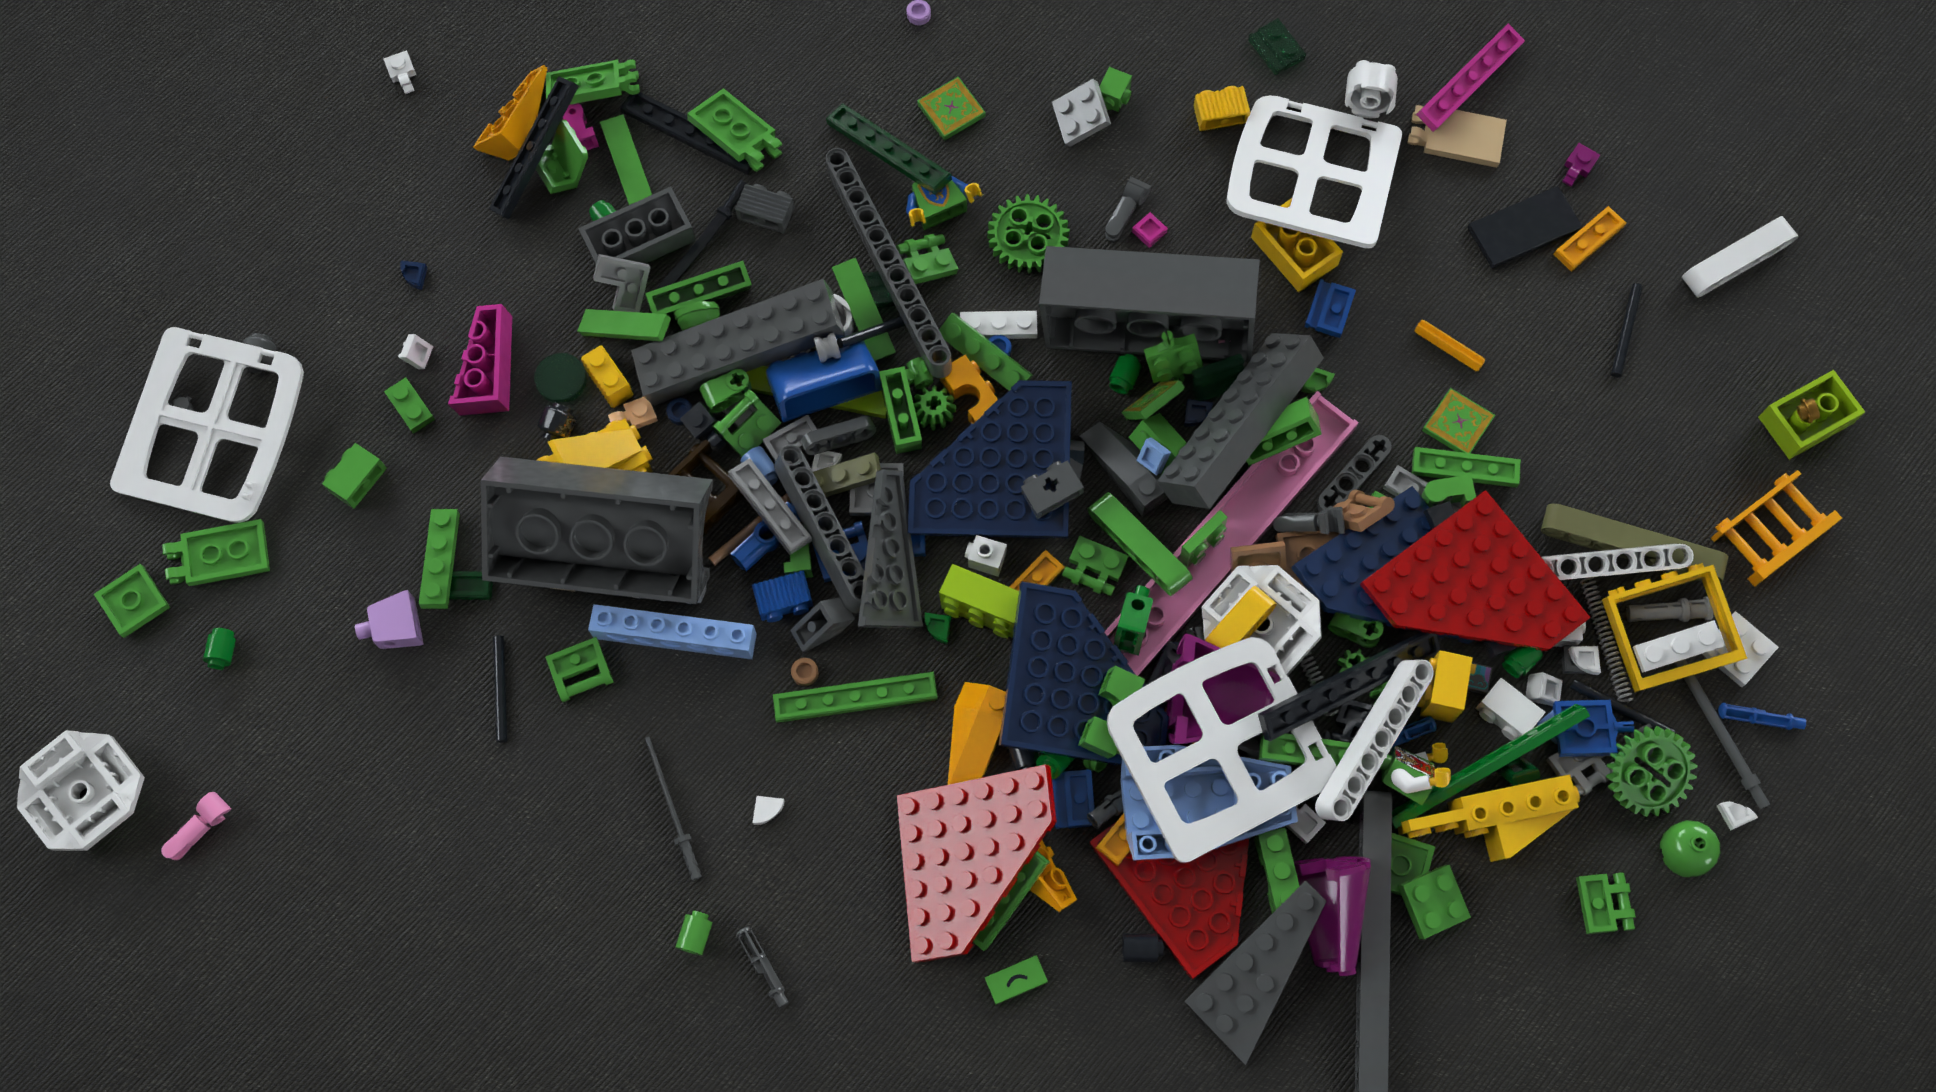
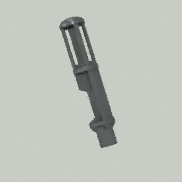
(762, 966)

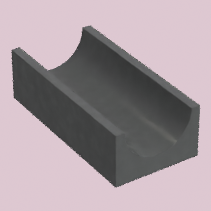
(1130, 298)
(594, 529)

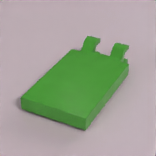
(598, 80)
(735, 129)
(218, 553)

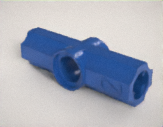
(754, 547)

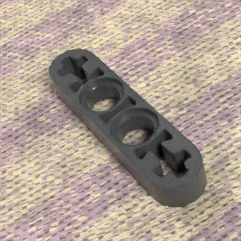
(1351, 473)

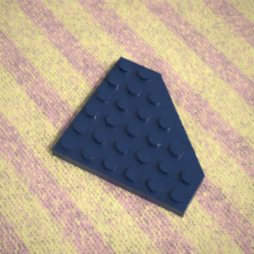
(980, 476)
(1342, 563)
(1057, 676)

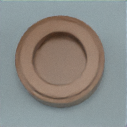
(804, 672)

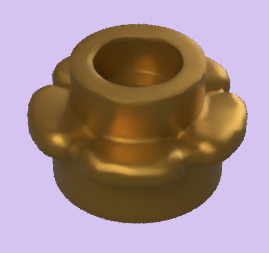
(1808, 410)

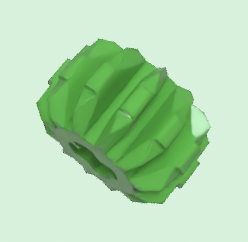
(943, 410)

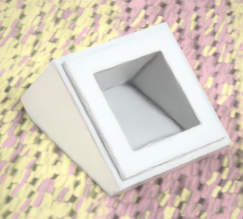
(1543, 688)

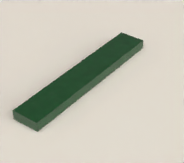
(889, 149)

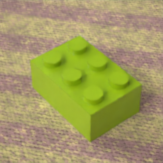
(1836, 408)
(979, 600)

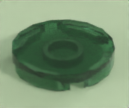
(560, 378)

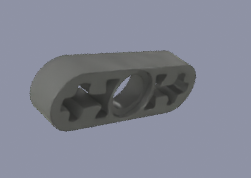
(838, 435)

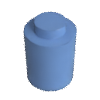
(762, 462)

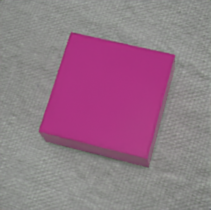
(1149, 230)

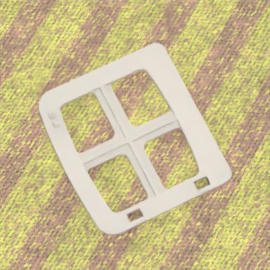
(1310, 167)
(211, 426)
(1218, 743)

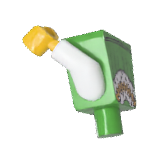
(1414, 773)

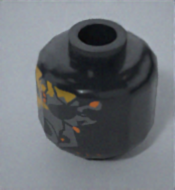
(556, 421)

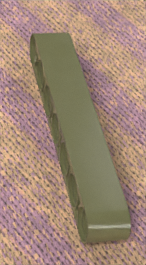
(1608, 534)

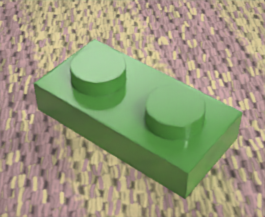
(409, 405)

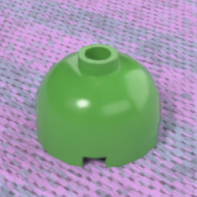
(1690, 848)

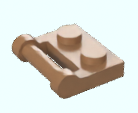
(1360, 517)

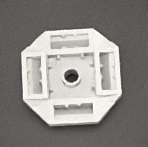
(1293, 622)
(57, 776)

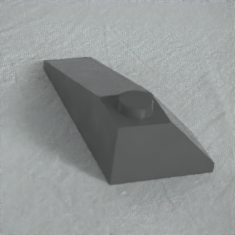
(1119, 460)

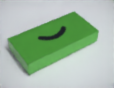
(1016, 980)

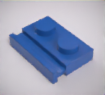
(1330, 308)
(1073, 798)

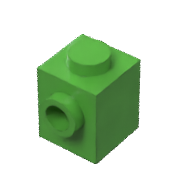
(1115, 89)

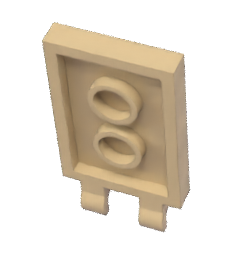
(1462, 137)

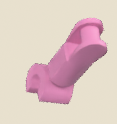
(211, 809)

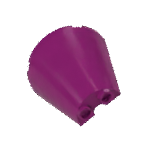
(1231, 693)
(1339, 927)

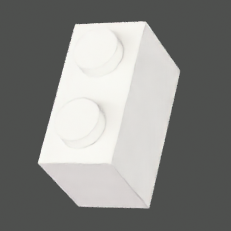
(1509, 710)

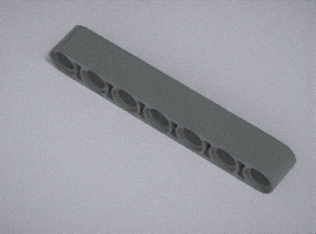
(821, 516)

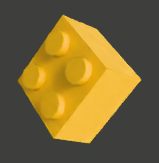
(1448, 688)

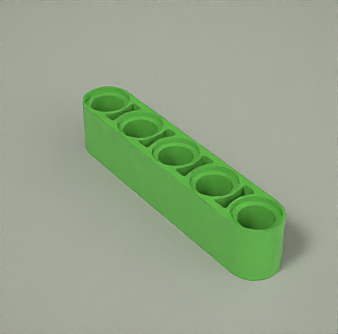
(1140, 544)

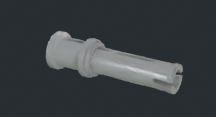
(1682, 610)

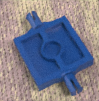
(1594, 734)

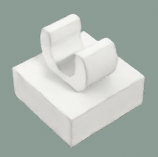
(416, 351)

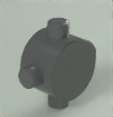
(184, 403)

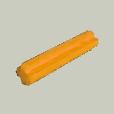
(1449, 345)

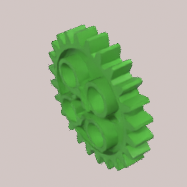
(1033, 214)
(1667, 750)

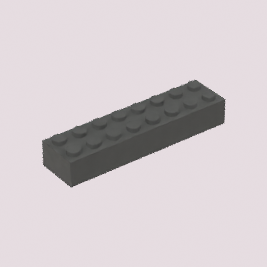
(737, 341)
(1240, 420)

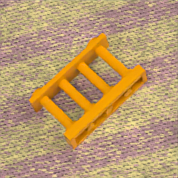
(1781, 552)

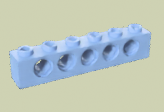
(672, 631)

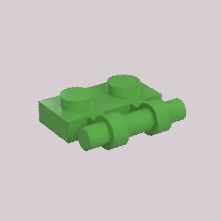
(929, 265)
(1098, 559)
(1598, 906)

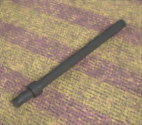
(1749, 780)

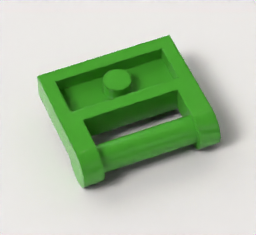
(753, 429)
(576, 661)

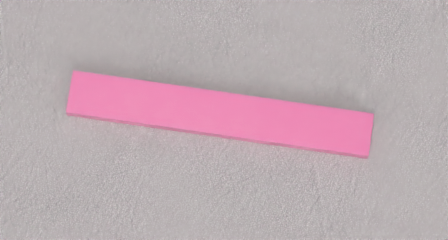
(1251, 509)

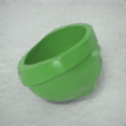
(696, 314)

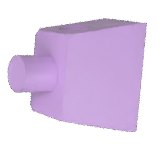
(392, 622)

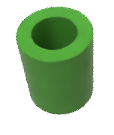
(694, 933)

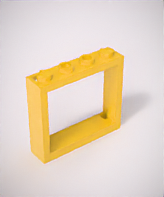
(1721, 611)

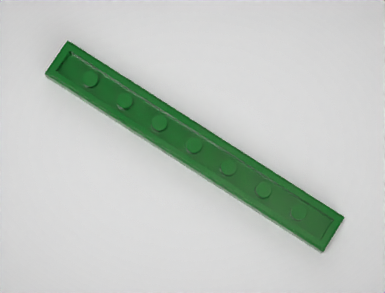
(1492, 762)

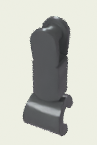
(1134, 193)
(1326, 521)

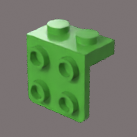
(563, 160)

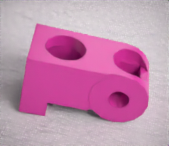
(577, 120)

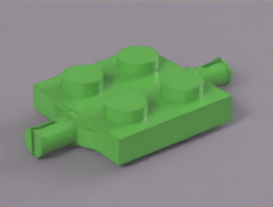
(1173, 357)

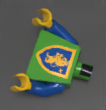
(937, 208)

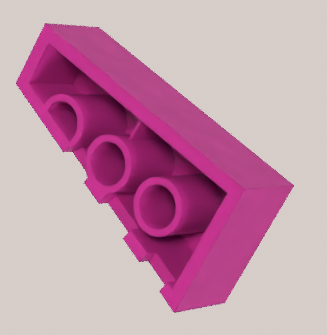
(486, 364)

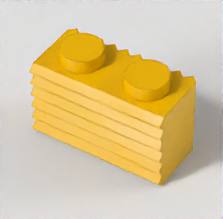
(1221, 108)
(607, 376)

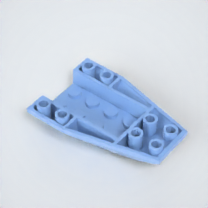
(1195, 796)

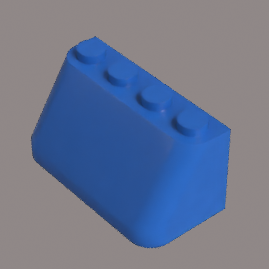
(808, 386)

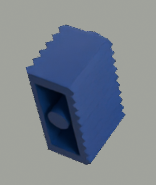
(782, 596)

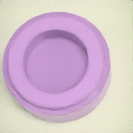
(918, 12)

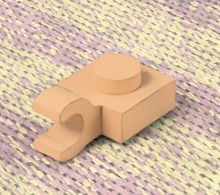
(636, 412)

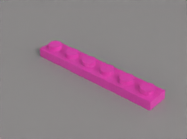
(1470, 77)

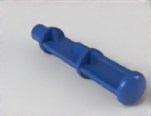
(1759, 716)
(1405, 734)

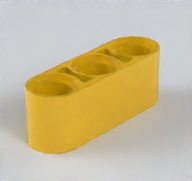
(1242, 618)

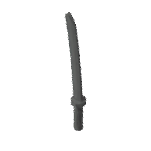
(683, 840)

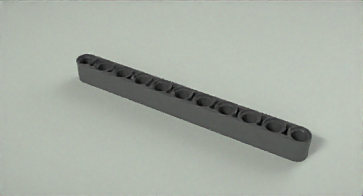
(891, 270)
(1374, 946)

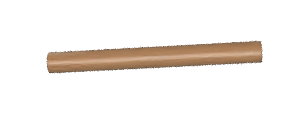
(734, 542)

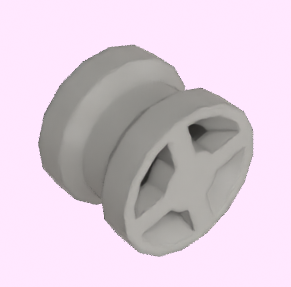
(827, 347)

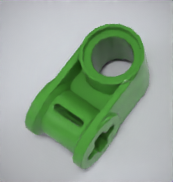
(723, 391)
(1356, 629)

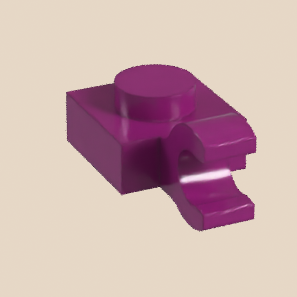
(1580, 162)

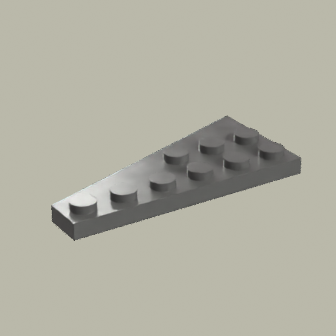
(890, 577)
(1249, 982)

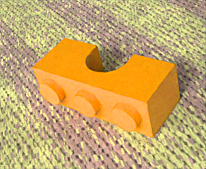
(966, 379)

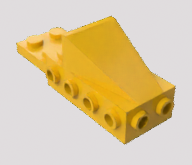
(609, 448)
(1505, 816)

